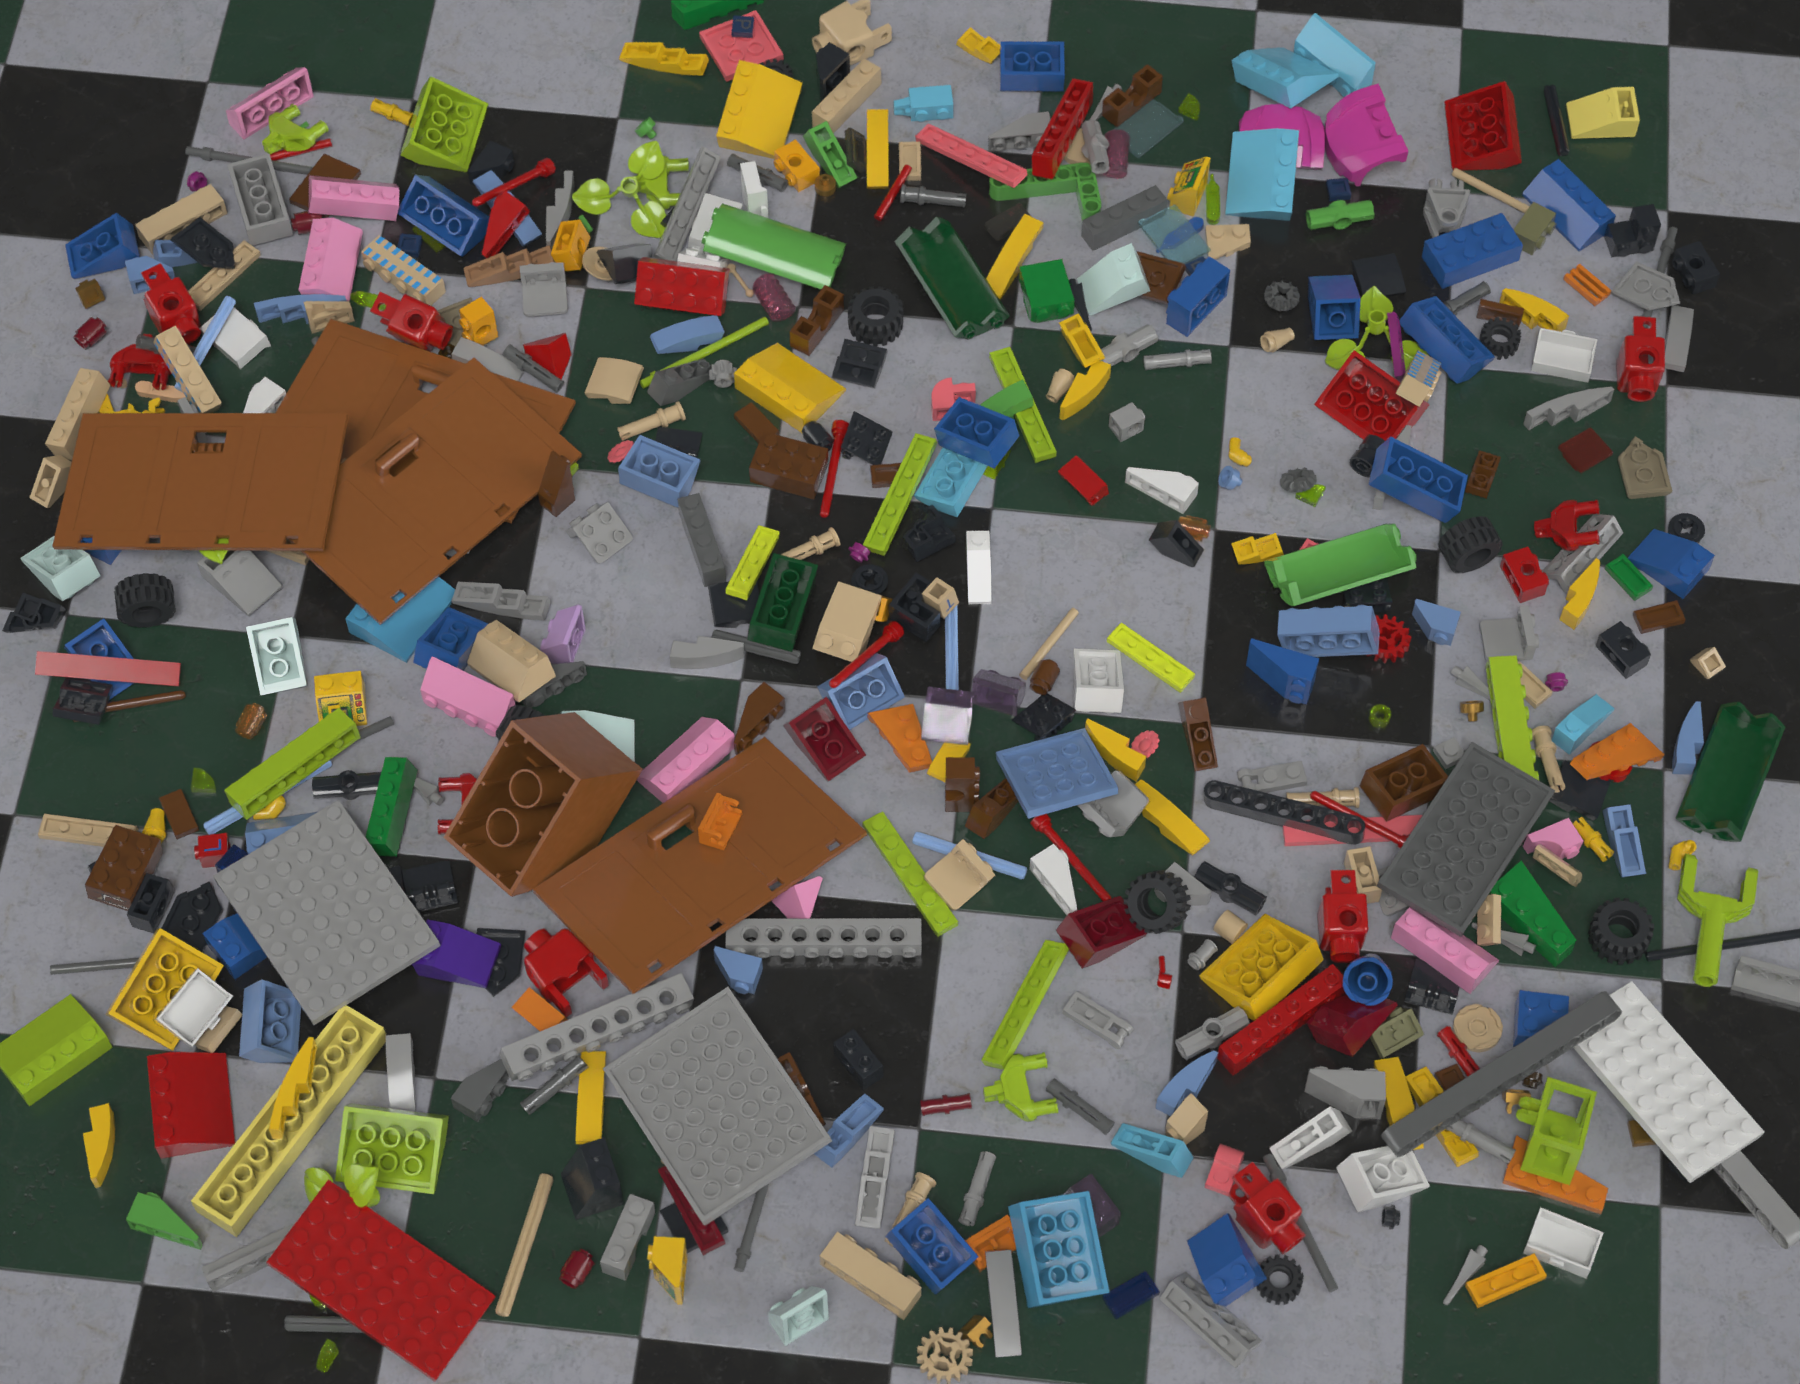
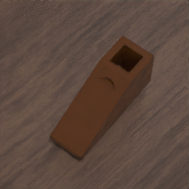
(556, 485)
(760, 710)
(1198, 733)
(991, 809)

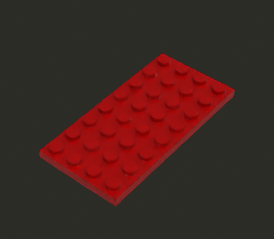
(381, 1280)

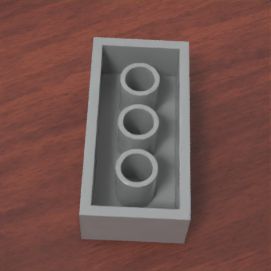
(260, 199)

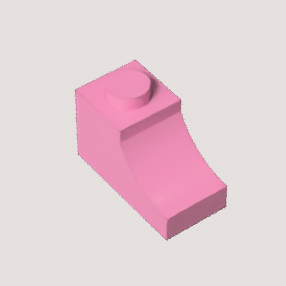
(1558, 838)

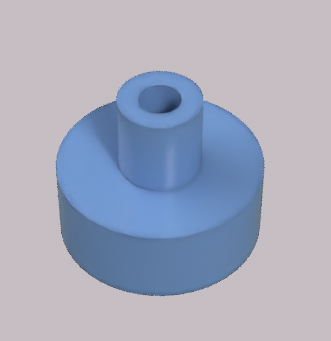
(1229, 478)

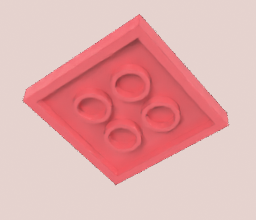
(728, 50)

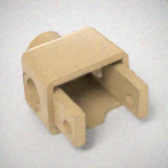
(848, 30)

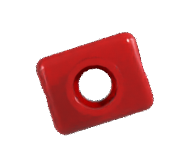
(163, 304)
(413, 322)
(1633, 370)
(1342, 918)
(558, 964)
(1266, 1210)

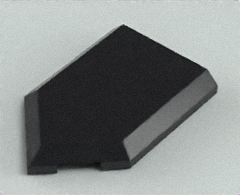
(205, 245)
(192, 915)
(509, 960)

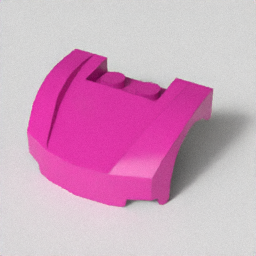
(1310, 126)
(1361, 134)

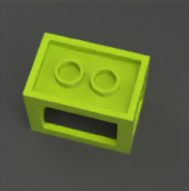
(1555, 1138)

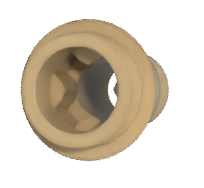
(1274, 340)
(1060, 385)

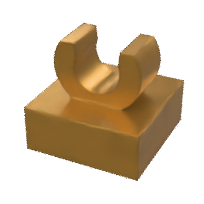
(89, 293)
(1513, 1096)
(974, 1328)

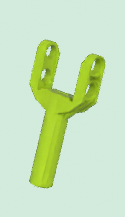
(1714, 913)

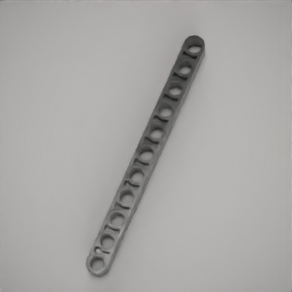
(1501, 1074)

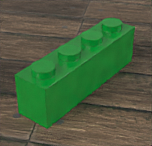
(391, 805)

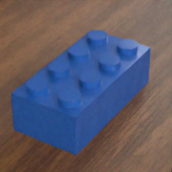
(1472, 250)
(1418, 479)

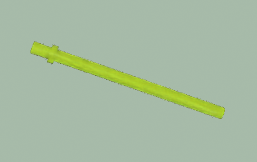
(713, 347)

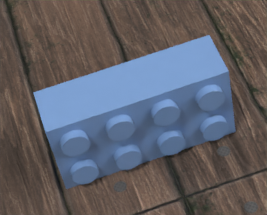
(1329, 631)

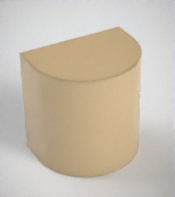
(1230, 926)

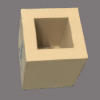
(940, 597)

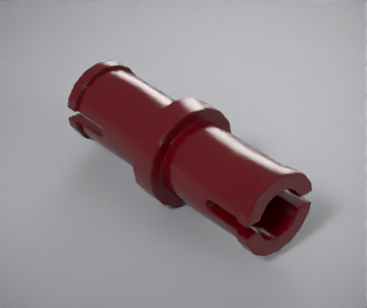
(946, 1104)

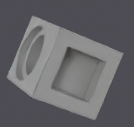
(1127, 421)

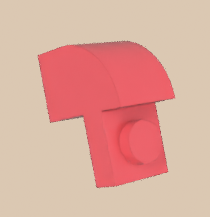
(945, 394)
(1225, 1166)

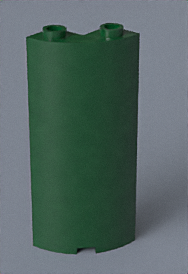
(952, 279)
(1730, 772)

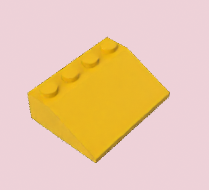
(758, 110)
(787, 386)
(1263, 966)
(154, 982)

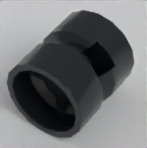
(1363, 458)

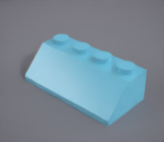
(1333, 51)

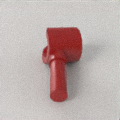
(1164, 980)

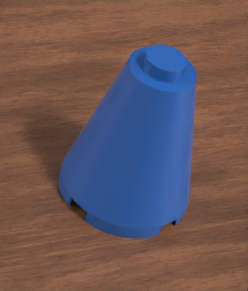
(1368, 980)

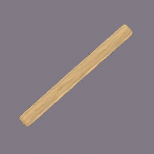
(524, 1245)

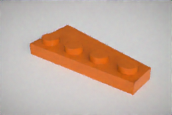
(1616, 752)
(1581, 1192)

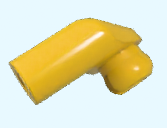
(1238, 455)
(272, 810)
(1678, 852)

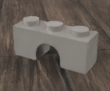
(632, 1224)

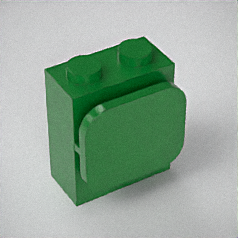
(1046, 291)

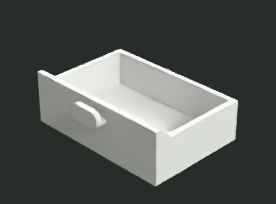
(753, 193)
(703, 220)
(239, 338)
(1564, 354)
(194, 1008)
(1563, 1243)

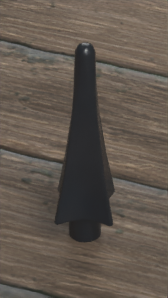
(1077, 291)

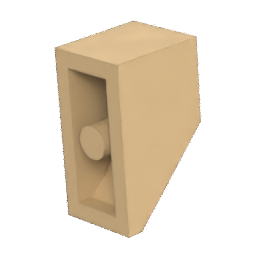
(51, 480)
(1187, 1120)

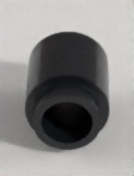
(817, 435)

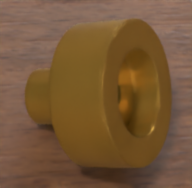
(825, 185)
(1472, 709)

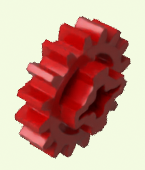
(1389, 635)

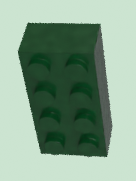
(782, 602)

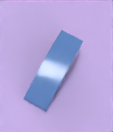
(170, 254)
(688, 335)
(1688, 742)
(1624, 840)
(1184, 1083)
(849, 1129)

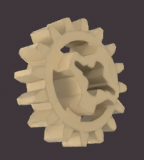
(952, 1349)

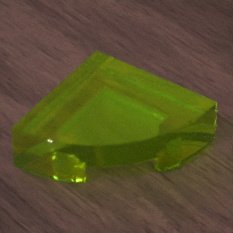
(1190, 107)
(1312, 495)
(202, 782)
(327, 1356)

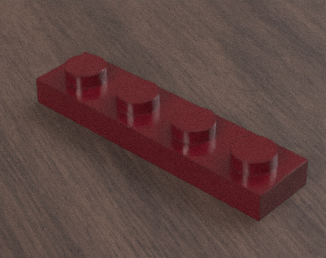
(708, 1236)

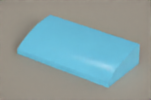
(950, 482)

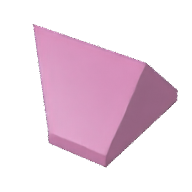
(799, 899)

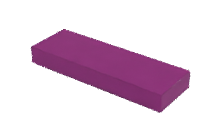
(1396, 345)

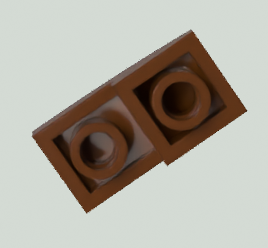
(1482, 474)

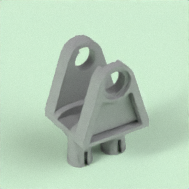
(1445, 206)

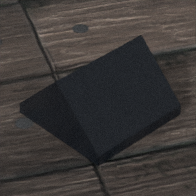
(623, 261)

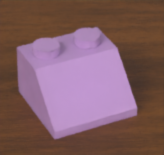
(564, 635)

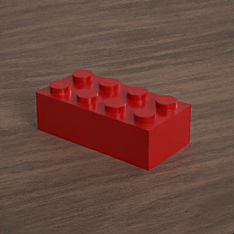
(681, 286)

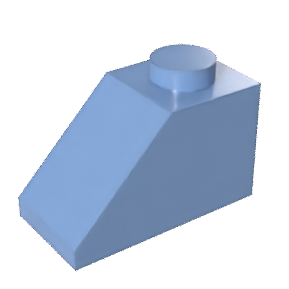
(140, 264)
(1436, 621)
(739, 969)

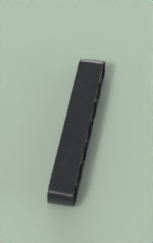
(1275, 804)

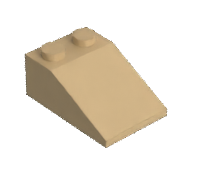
(847, 622)

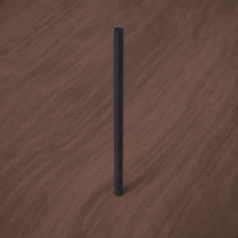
(1727, 944)

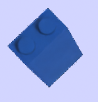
(1334, 307)

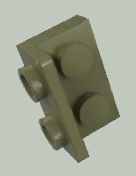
(1396, 1031)

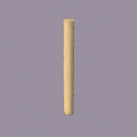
(1490, 190)
(1049, 643)

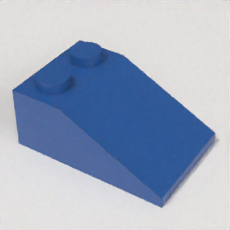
(102, 248)
(1672, 561)
(448, 639)
(100, 641)
(1283, 669)
(234, 945)
(1225, 1261)

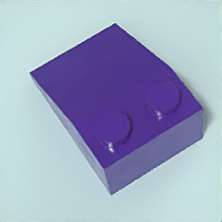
(460, 958)

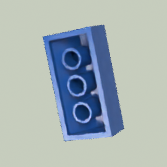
(1579, 212)
(443, 215)
(1445, 339)

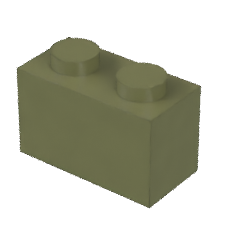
(1534, 227)

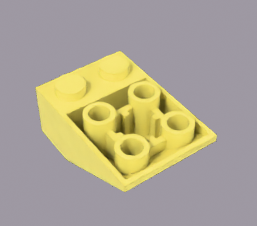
(1604, 114)

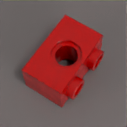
(1524, 586)

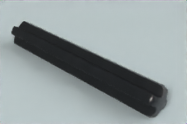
(1556, 120)

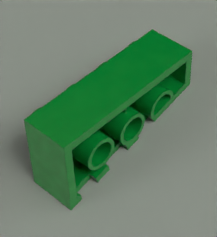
(697, 12)
(1532, 914)

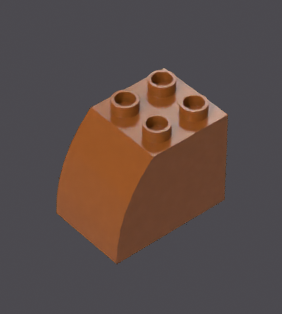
(541, 800)

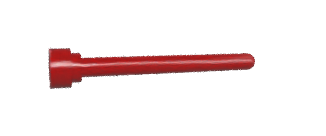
(543, 168)
(838, 430)
(891, 633)
(1043, 824)
(1369, 824)

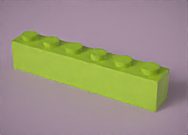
(1509, 713)
(292, 763)

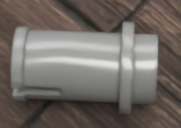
(1205, 951)

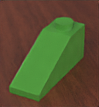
(829, 153)
(155, 1217)

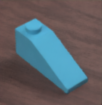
(1581, 723)
(1154, 1149)

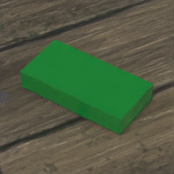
(1628, 577)

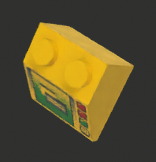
(1190, 186)
(343, 692)
(669, 1263)

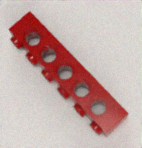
(1062, 129)
(1280, 1020)

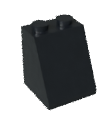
(592, 1180)

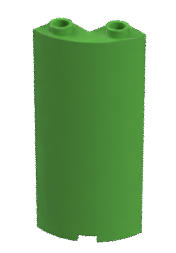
(773, 246)
(1340, 564)

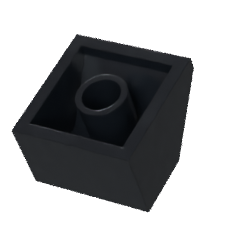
(832, 68)

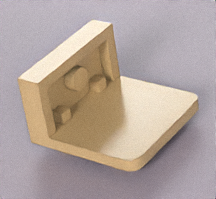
(959, 875)

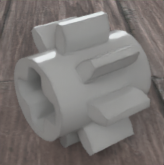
(722, 373)

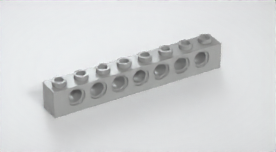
(835, 929)
(673, 988)

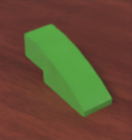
(1010, 400)

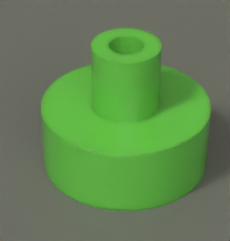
(646, 128)

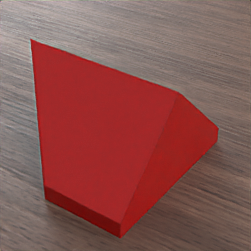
(550, 353)

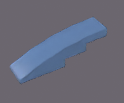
(527, 230)
(290, 307)

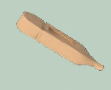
(170, 394)

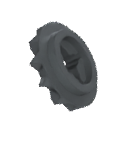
(1279, 302)
(1298, 480)

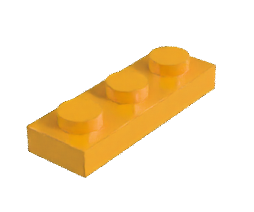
(1505, 1280)

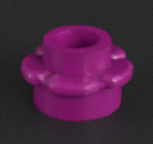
(196, 181)
(859, 552)
(1556, 681)

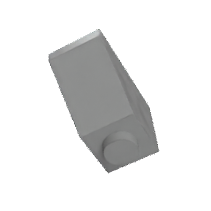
(1199, 893)

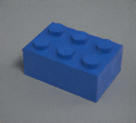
(1031, 66)
(1197, 296)
(976, 432)
(931, 1246)

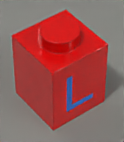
(211, 849)

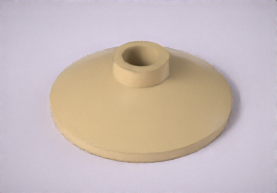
(594, 265)

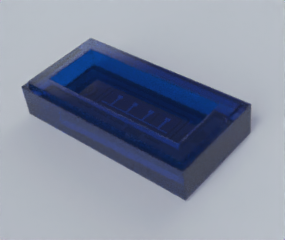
(1130, 1295)

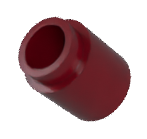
(303, 221)
(90, 332)
(576, 1268)

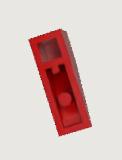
(503, 221)

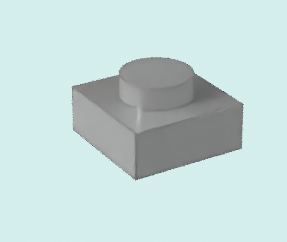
(1448, 752)

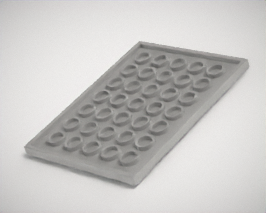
(326, 911)
(717, 1105)

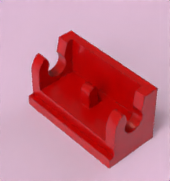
(1084, 480)

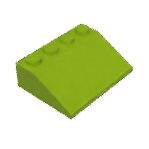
(444, 127)
(51, 1049)
(398, 1142)

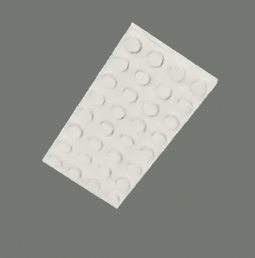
(1667, 1087)

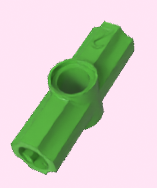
(1340, 214)

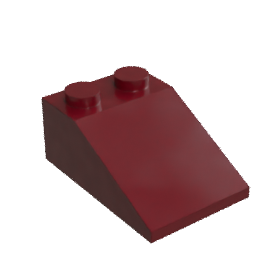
(824, 739)
(1099, 931)
(1347, 1023)

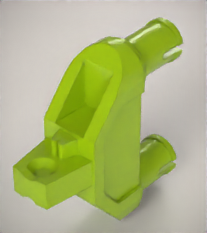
(288, 135)
(657, 189)
(1013, 1088)

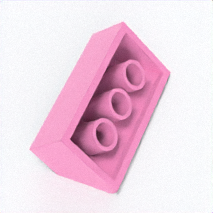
(254, 111)
(353, 198)
(330, 258)
(465, 696)
(687, 758)
(1445, 951)

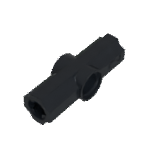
(335, 785)
(1242, 895)

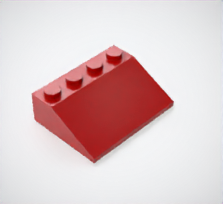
(1483, 129)
(1367, 401)
(190, 1102)

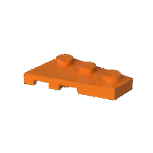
(903, 733)

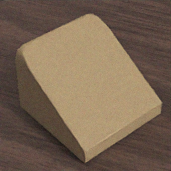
(1708, 662)

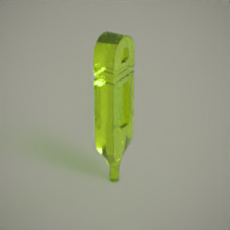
(1212, 202)
(365, 299)

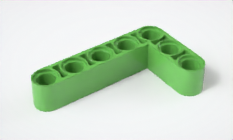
(1068, 179)

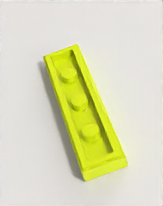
(752, 562)
(1150, 657)

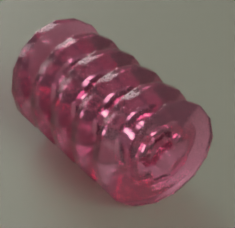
(1117, 153)
(773, 297)

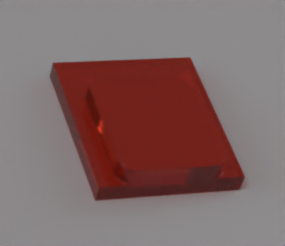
(1585, 450)

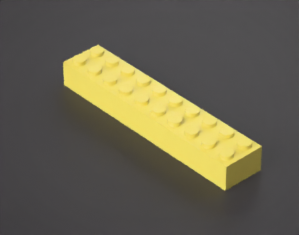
(257, 1159)

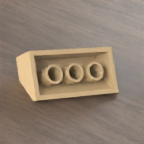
(509, 661)

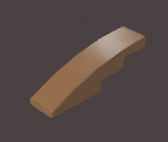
(504, 268)

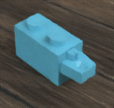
(926, 103)

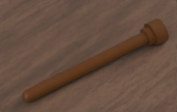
(145, 700)

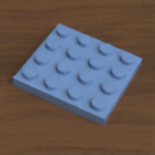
(1056, 773)

